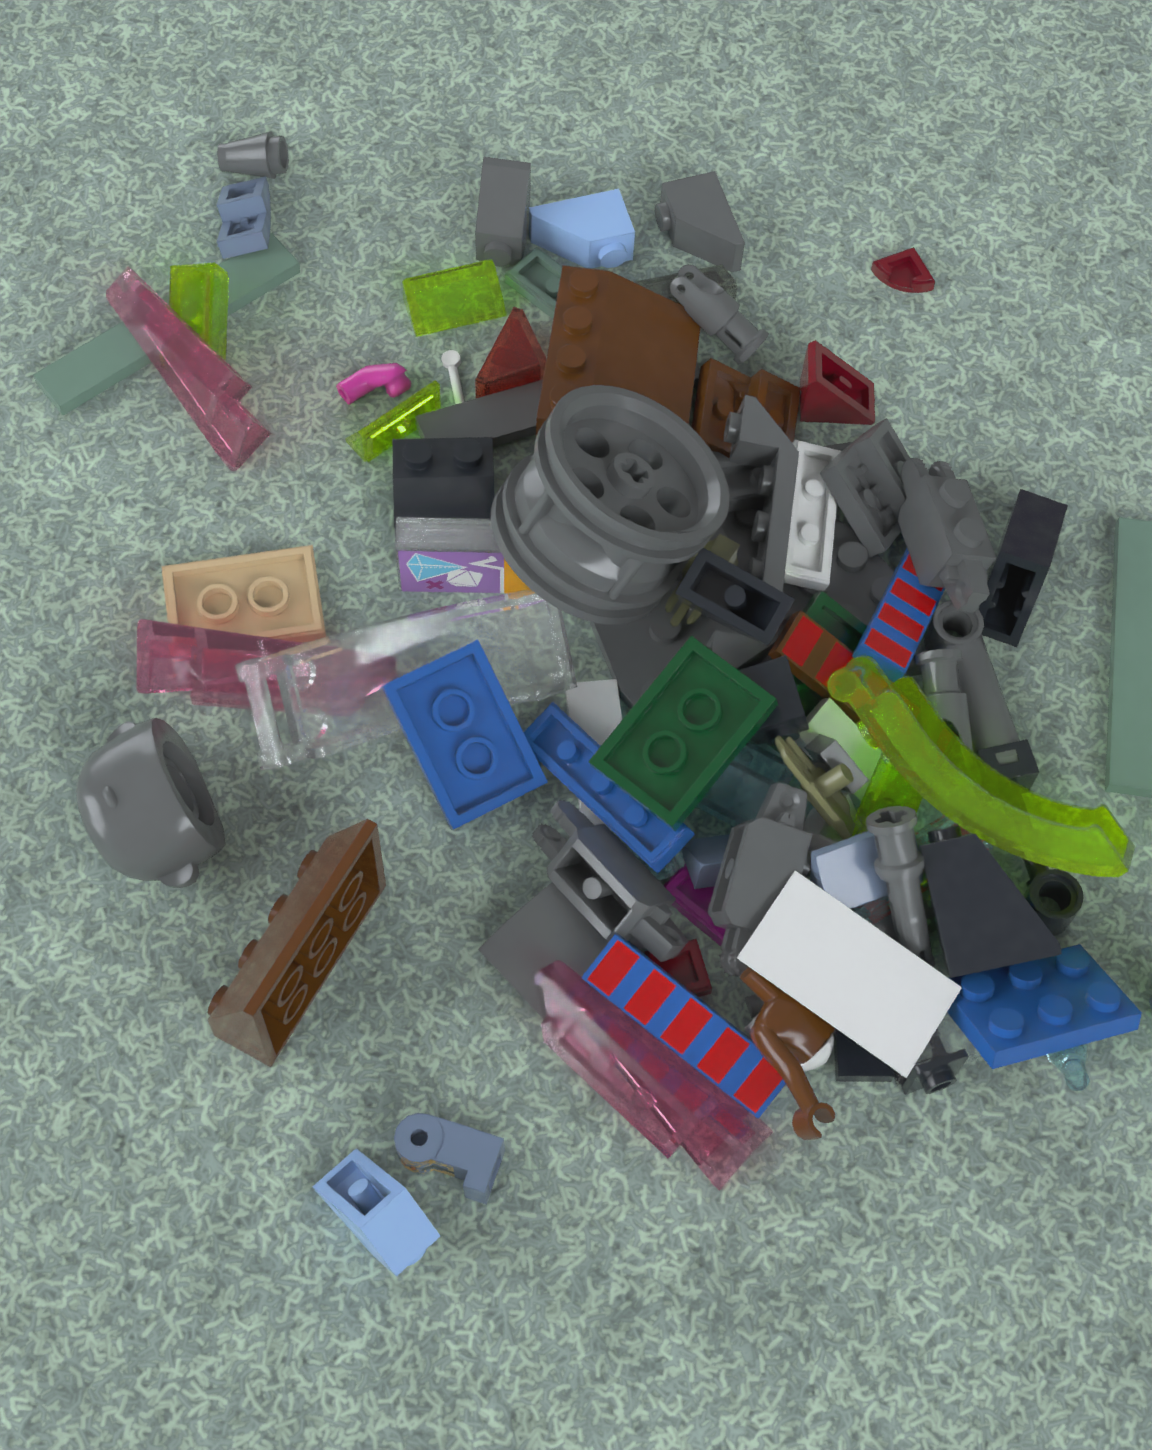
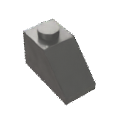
(503, 211)
(700, 220)

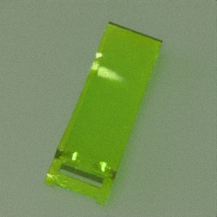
(970, 790)

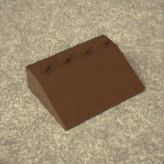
(619, 338)
(301, 943)

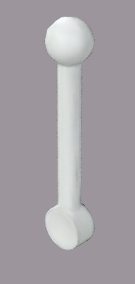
(452, 360)

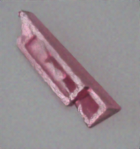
(191, 369)
(201, 662)
(645, 1078)

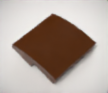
(722, 392)

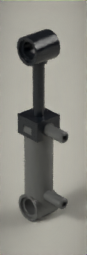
(999, 746)

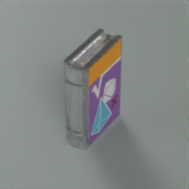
(451, 557)

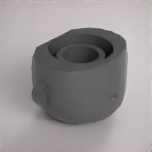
(149, 805)

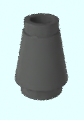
(255, 155)

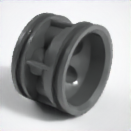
(578, 542)

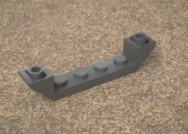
(761, 444)

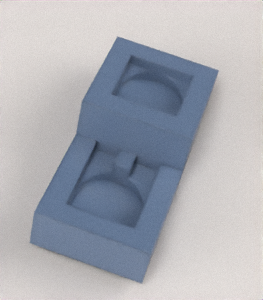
(245, 217)

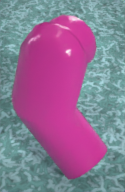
(372, 377)

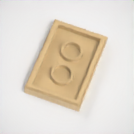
(249, 594)

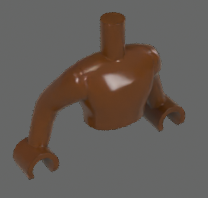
(788, 1037)

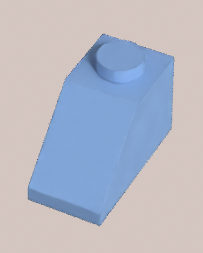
(585, 229)
(377, 1211)

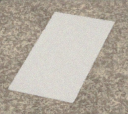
(850, 973)

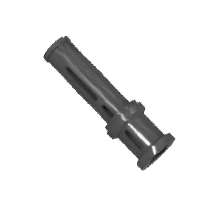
(900, 867)

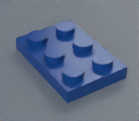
(464, 734)
(1041, 1007)

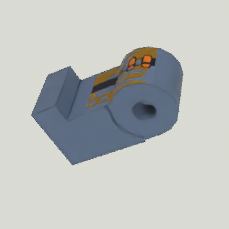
(450, 1148)

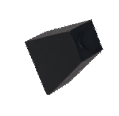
(1021, 565)
(978, 908)

